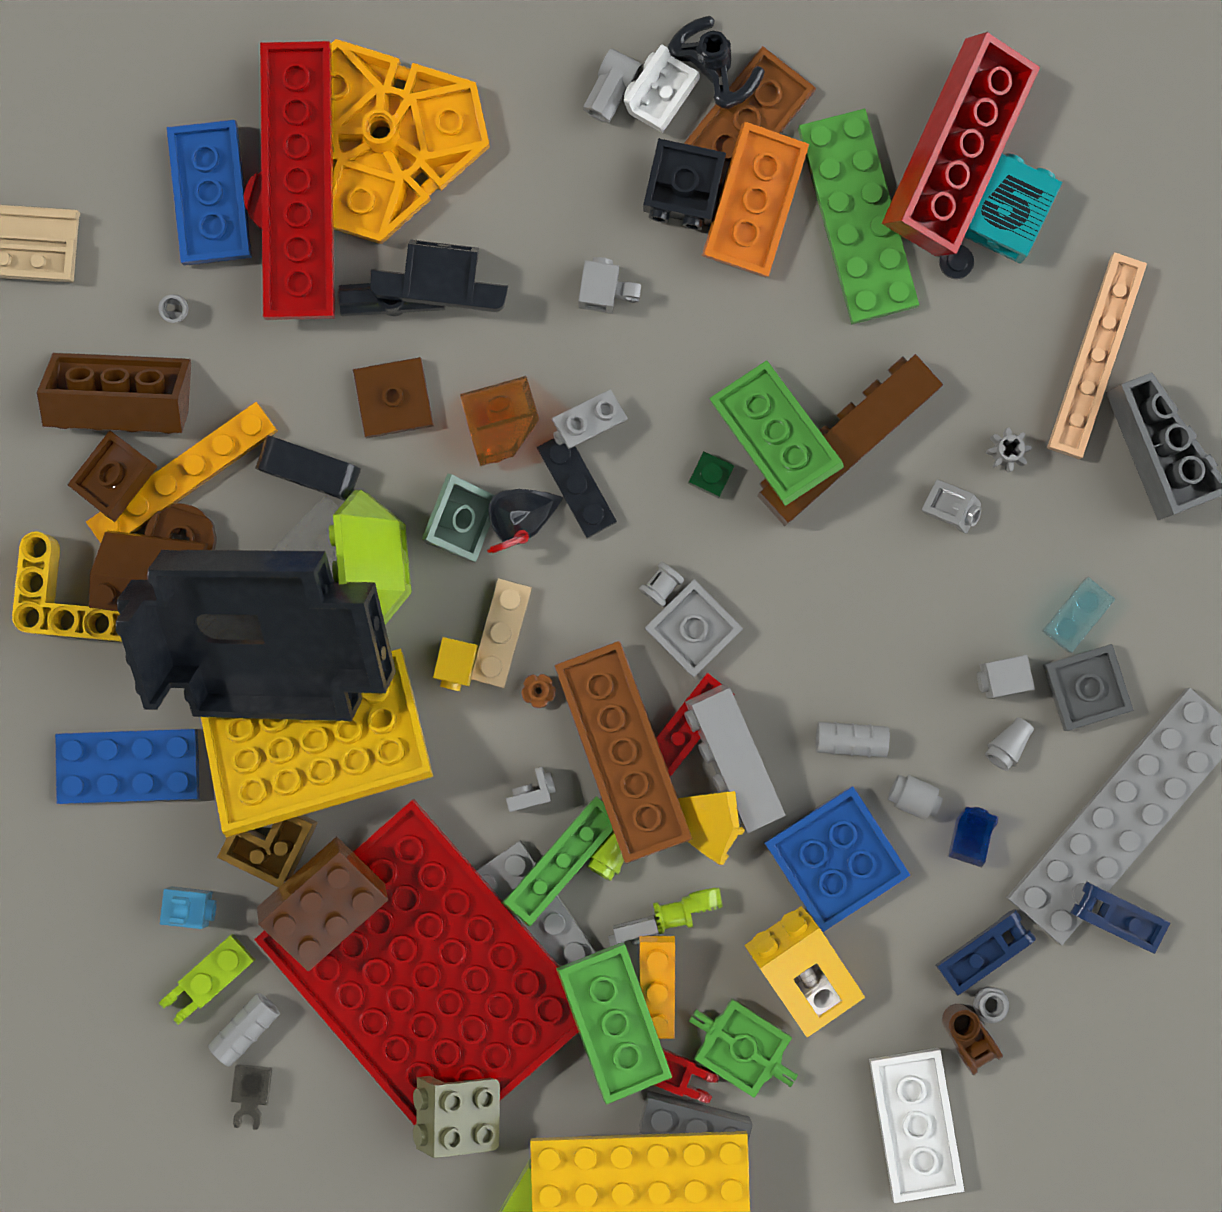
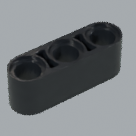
(307, 468)

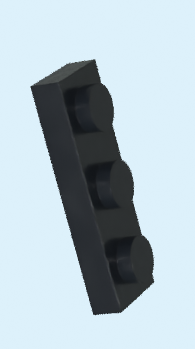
(577, 487)

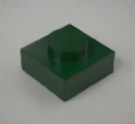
(711, 474)

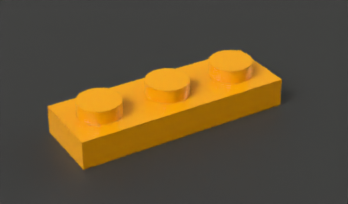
(658, 981)

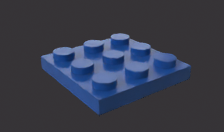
(837, 858)

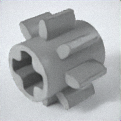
(1017, 452)

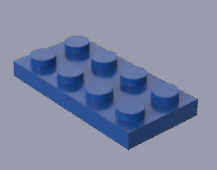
(209, 192)
(127, 766)

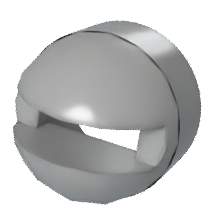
(173, 316)

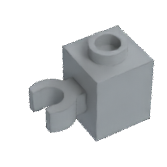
(601, 286)

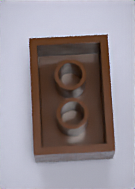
(322, 903)

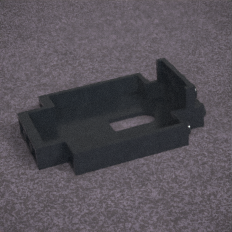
(317, 648)

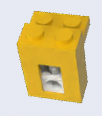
(790, 951)

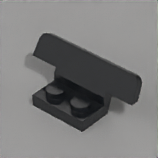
(439, 276)

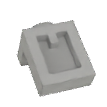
(953, 506)
(526, 796)
(632, 930)

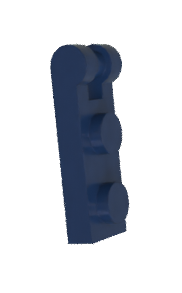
(1121, 918)
(985, 953)

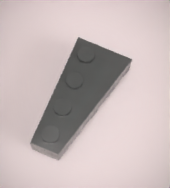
(1163, 448)

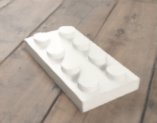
(916, 1125)

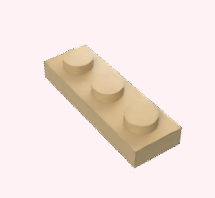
(501, 633)

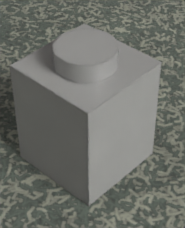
(1005, 677)

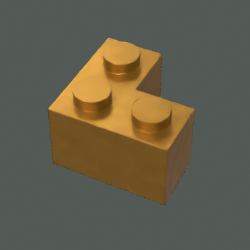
(270, 856)

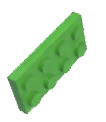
(776, 432)
(614, 1023)

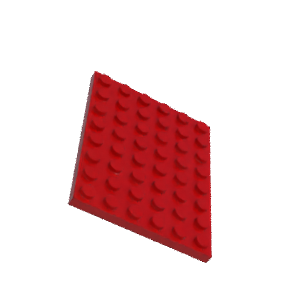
(435, 975)

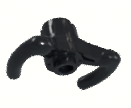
(713, 59)

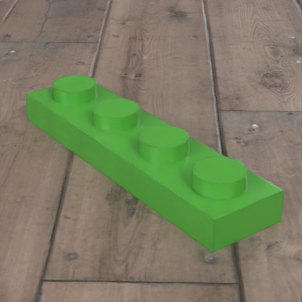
(560, 863)

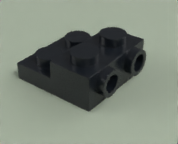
(683, 184)

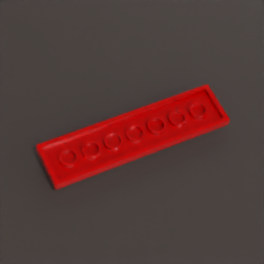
(297, 180)

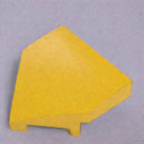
(712, 823)

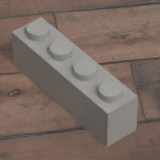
(733, 756)

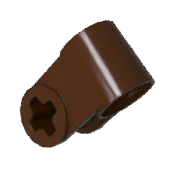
(973, 1042)

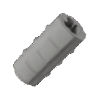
(852, 739)
(243, 1029)

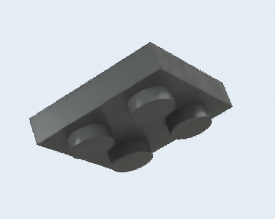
(1088, 687)

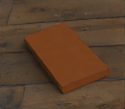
(770, 106)

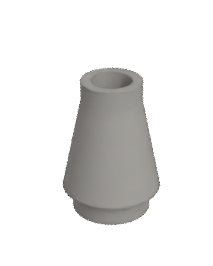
(1008, 746)

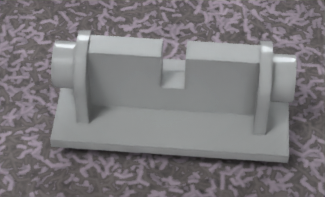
(588, 419)

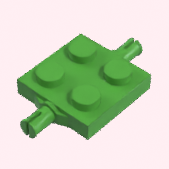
(743, 1048)

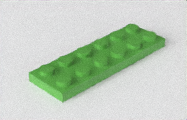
(852, 207)

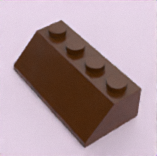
(115, 393)

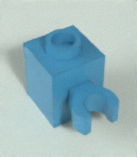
(187, 907)

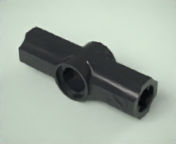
(358, 300)

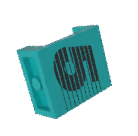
(1013, 207)

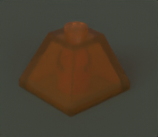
(500, 418)

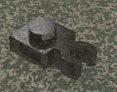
(250, 1089)

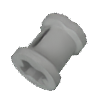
(661, 584)

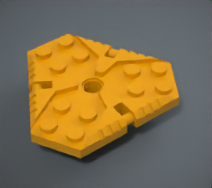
(432, 128)

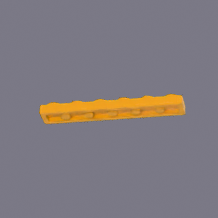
(190, 470)

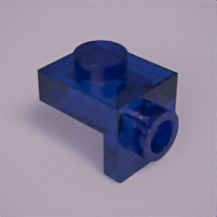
(972, 835)

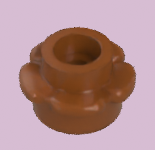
(547, 694)

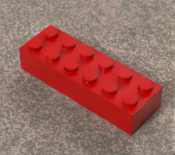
(961, 145)

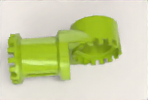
(679, 913)

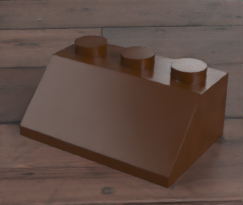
(124, 559)

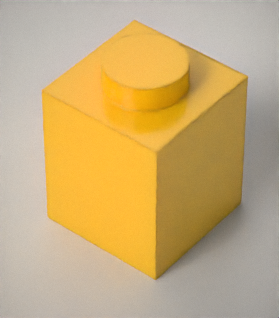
(455, 663)

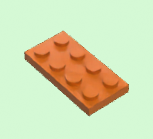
(755, 199)

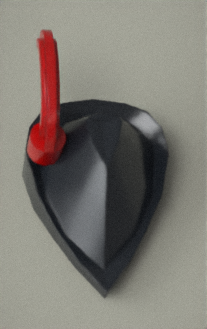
(519, 515)

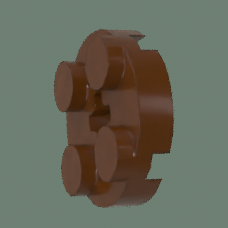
(180, 517)

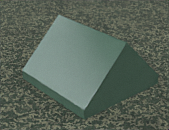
(459, 519)

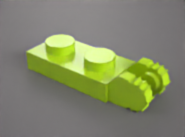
(210, 976)

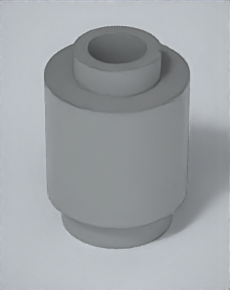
(915, 796)

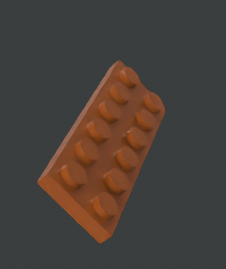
(623, 752)

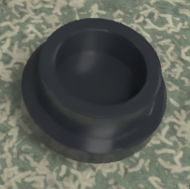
(957, 265)

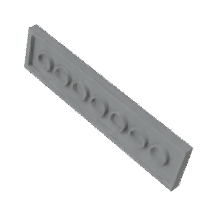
(1123, 815)

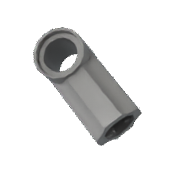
(614, 77)

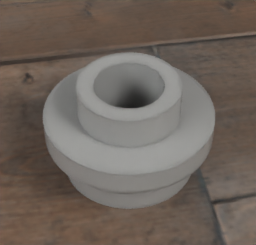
(1000, 1010)

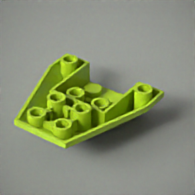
(371, 549)

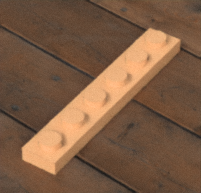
(1097, 355)

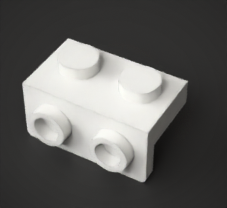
(660, 89)

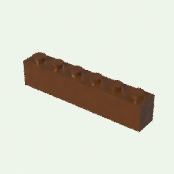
(864, 427)

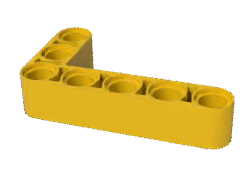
(44, 599)

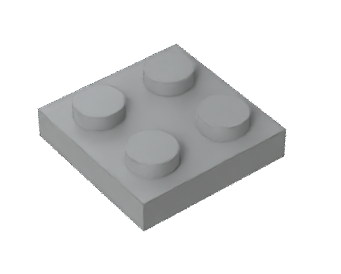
(693, 628)

